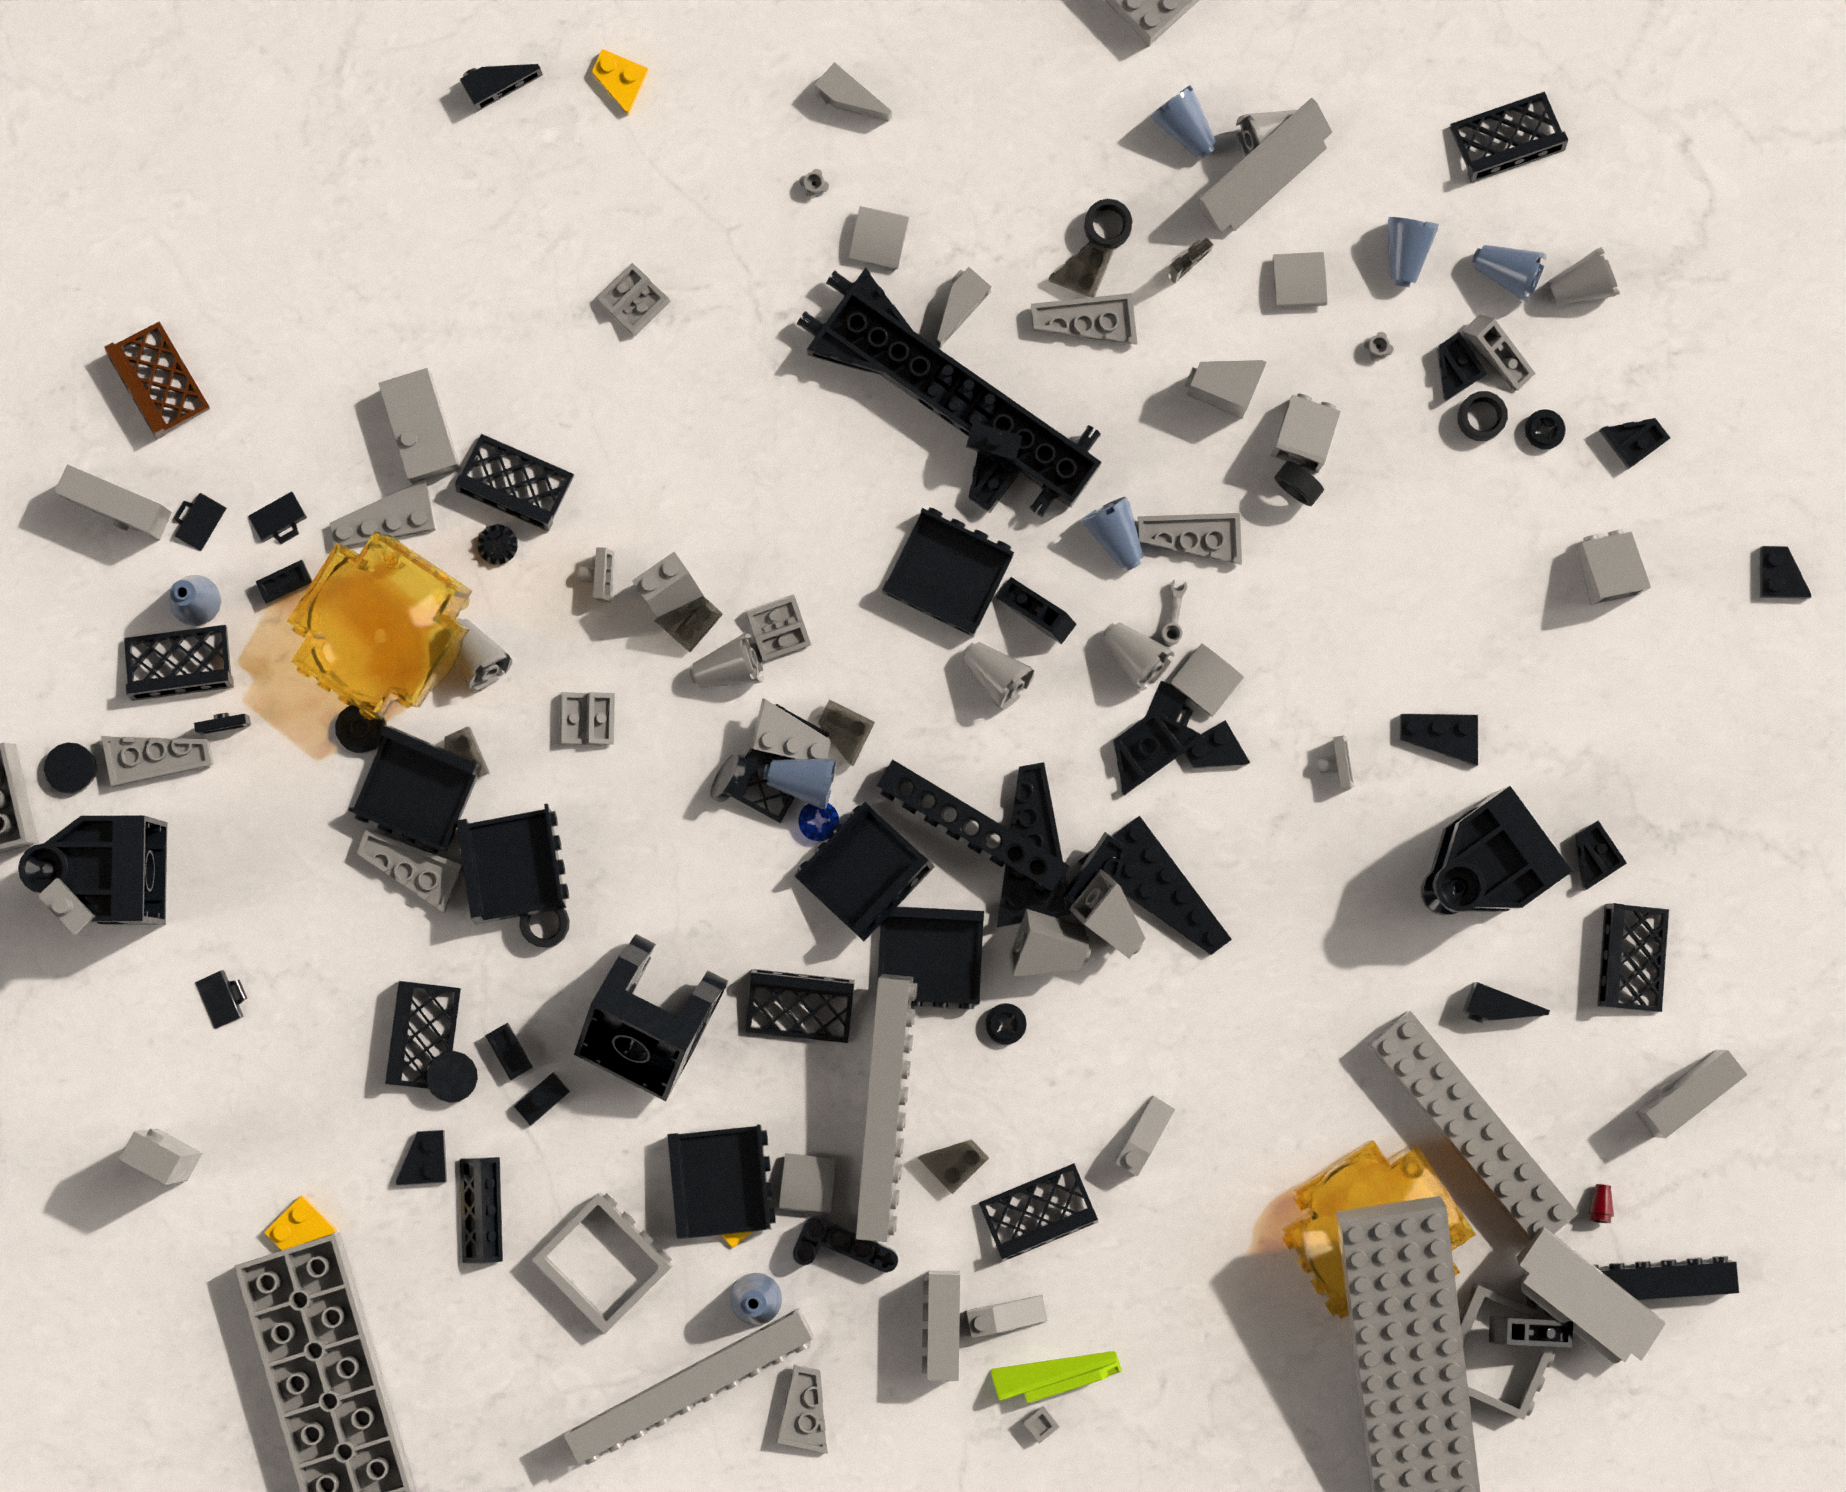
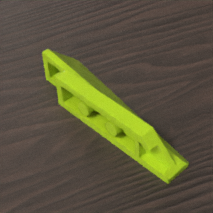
(1053, 1376)

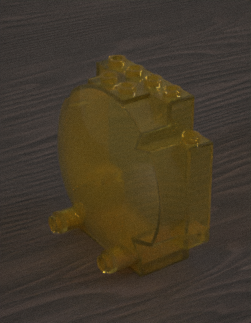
(379, 626)
(1356, 1182)

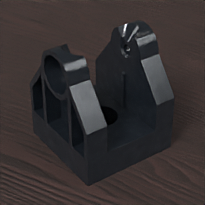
(1492, 859)
(108, 864)
(638, 1037)

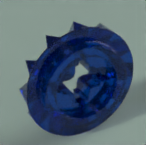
(810, 830)

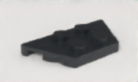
(1150, 747)

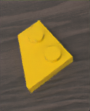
(620, 78)
(299, 1225)

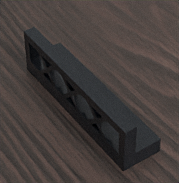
(484, 1210)

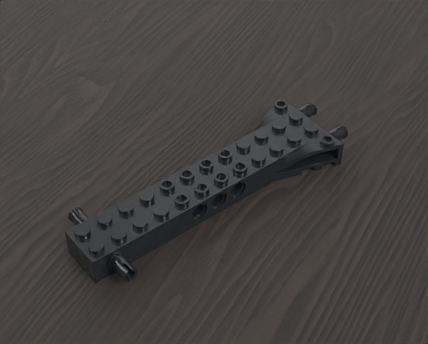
(875, 338)

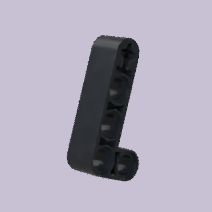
(847, 1249)

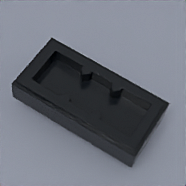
(284, 582)
(222, 723)
(509, 1051)

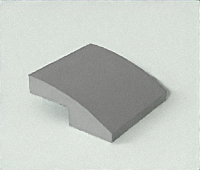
(878, 237)
(1300, 279)
(633, 299)
(778, 627)
(1207, 680)
(587, 718)
(807, 1183)

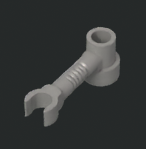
(1172, 626)

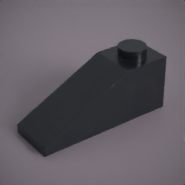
(495, 82)
(1037, 610)
(1492, 1004)
(1530, 1332)

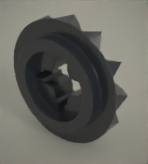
(1548, 418)
(498, 556)
(1018, 1024)

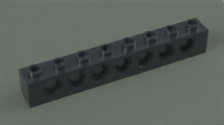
(898, 774)

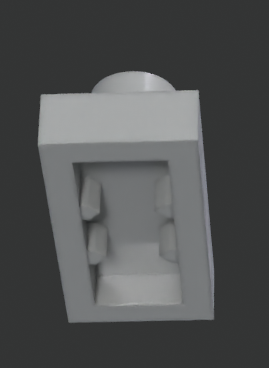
(600, 574)
(1339, 763)
(66, 906)

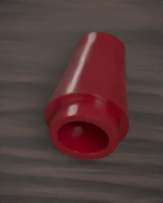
(1601, 1205)

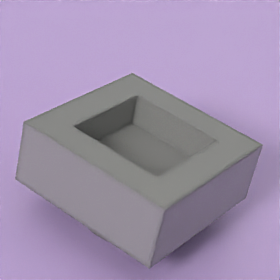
(1041, 1424)

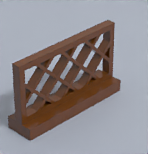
(135, 385)

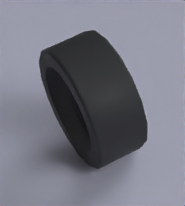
(1108, 204)
(1496, 402)
(1299, 483)
(546, 942)

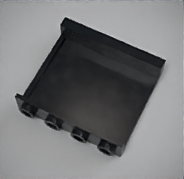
(948, 571)
(416, 789)
(512, 866)
(864, 871)
(937, 950)
(720, 1182)

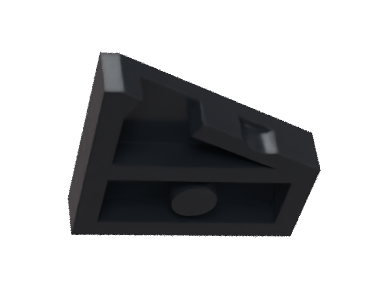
(1458, 366)
(1635, 439)
(1780, 574)
(1596, 855)

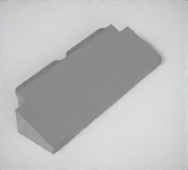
(1267, 168)
(1580, 1292)

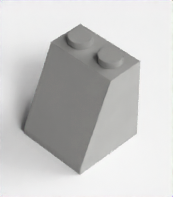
(1225, 383)
(1306, 432)
(1612, 567)
(667, 585)
(1109, 915)
(1048, 946)

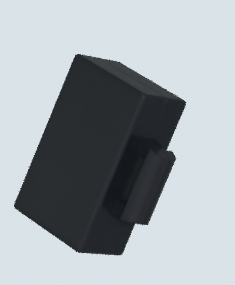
(277, 518)
(199, 521)
(1170, 703)
(220, 998)

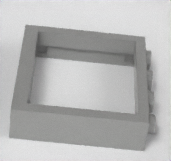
(643, 1240)
(1545, 1359)

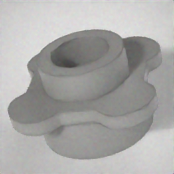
(814, 176)
(1381, 339)

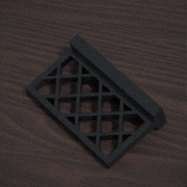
(1511, 157)
(504, 501)
(174, 683)
(753, 761)
(1612, 957)
(800, 983)
(400, 1030)
(1047, 1233)

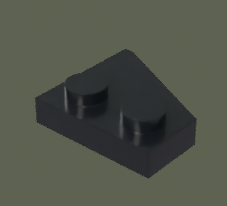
(990, 480)
(1217, 749)
(425, 1159)

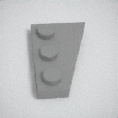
(786, 735)
(803, 1415)

